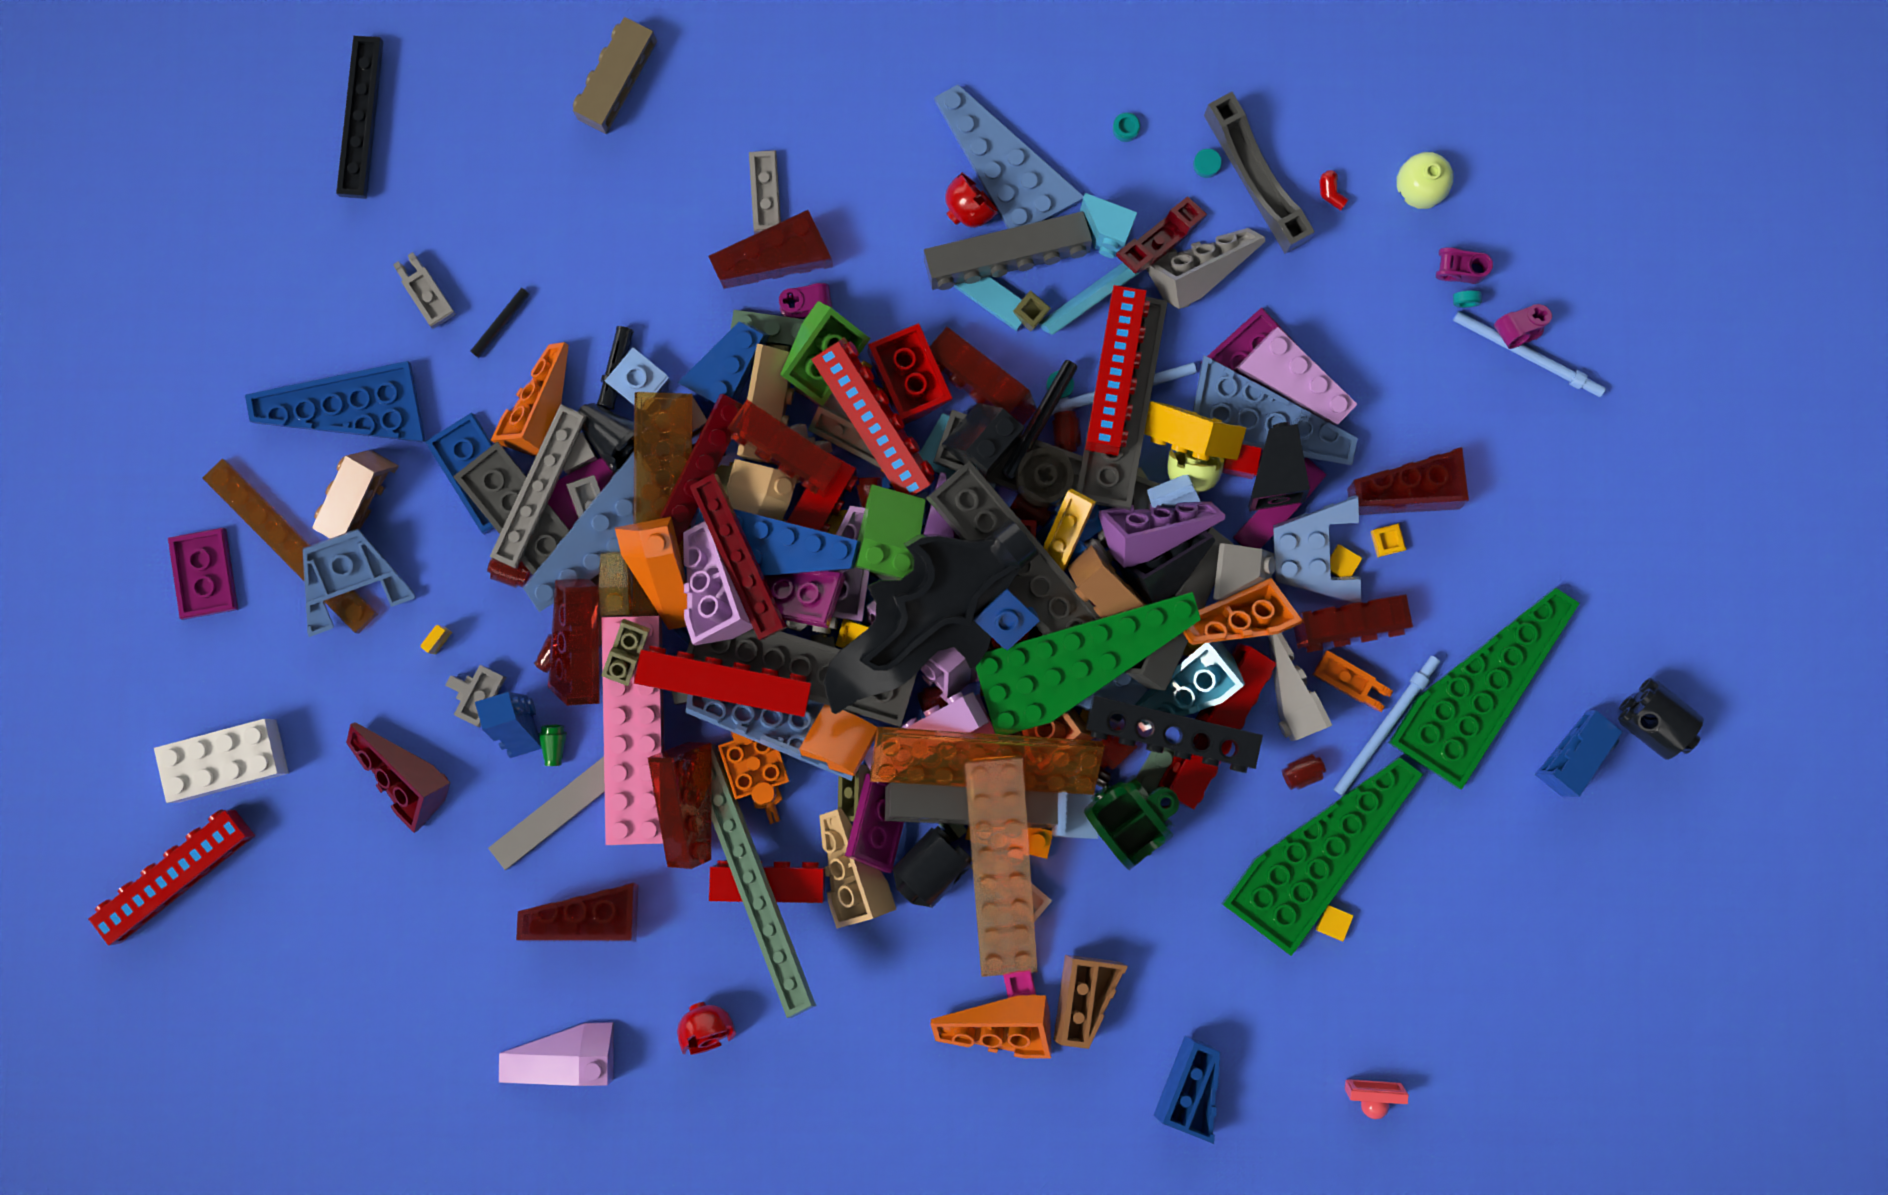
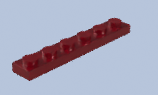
(701, 463)
(738, 557)

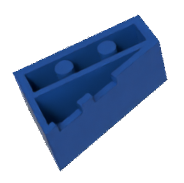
(726, 364)
(511, 721)
(1579, 754)
(1191, 1090)

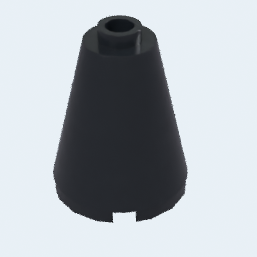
(609, 434)

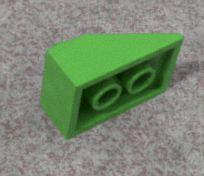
(817, 333)
(886, 525)

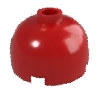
(968, 203)
(704, 1028)

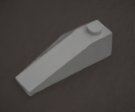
(1194, 272)
(1298, 708)

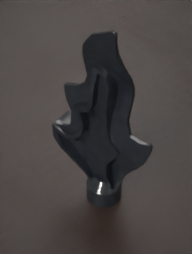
(928, 611)

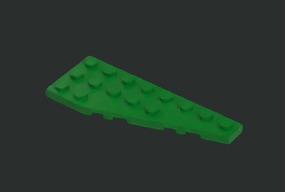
(1062, 668)
(1466, 707)
(1302, 873)

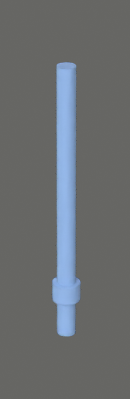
(1576, 378)
(1067, 404)
(1418, 682)

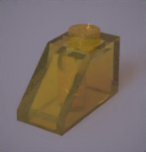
(614, 585)

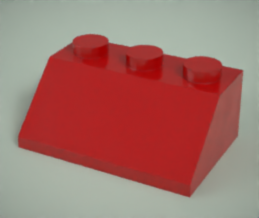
(909, 373)

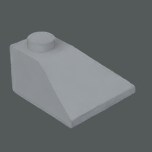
(1241, 568)

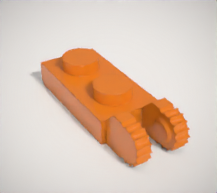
(1350, 680)

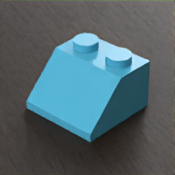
(1107, 224)

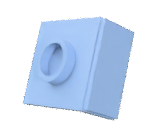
(636, 374)
(1173, 492)
(1071, 817)

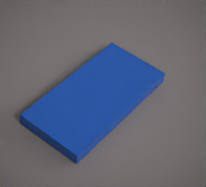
(457, 448)

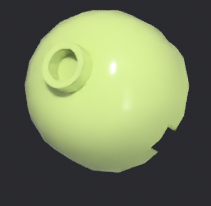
(1425, 180)
(1202, 473)

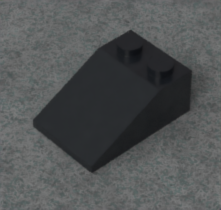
(1169, 571)

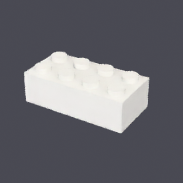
(221, 760)

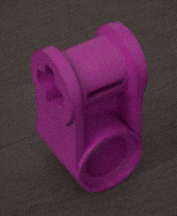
(1457, 265)
(804, 299)
(1523, 325)

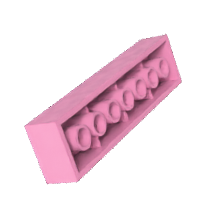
(631, 734)

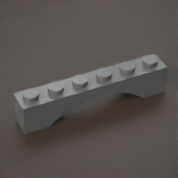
(1237, 140)

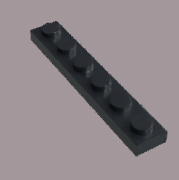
(359, 117)

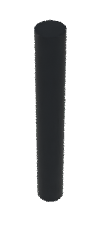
(500, 322)

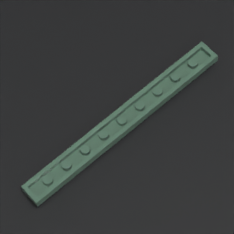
(757, 894)

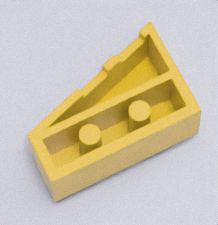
(1193, 432)

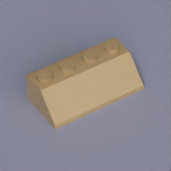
(768, 389)

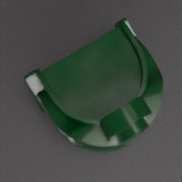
(1132, 819)

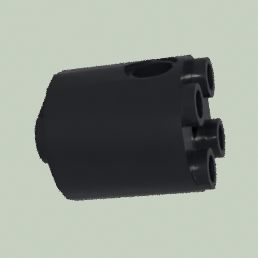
(1661, 720)
(930, 868)

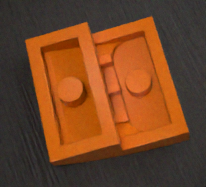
(839, 740)

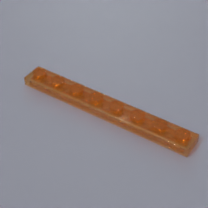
(281, 537)

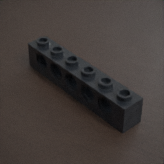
(1246, 743)

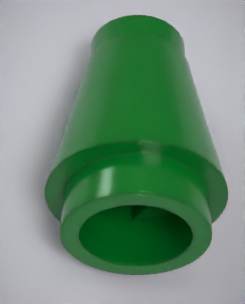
(552, 744)

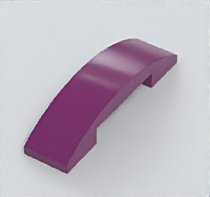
(1260, 525)

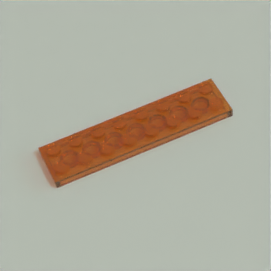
(660, 455)
(939, 757)
(1001, 864)

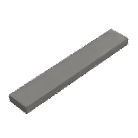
(538, 486)
(550, 816)

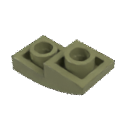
(625, 652)

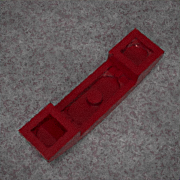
(1162, 237)

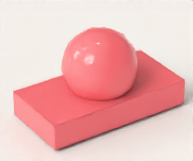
(1376, 1096)

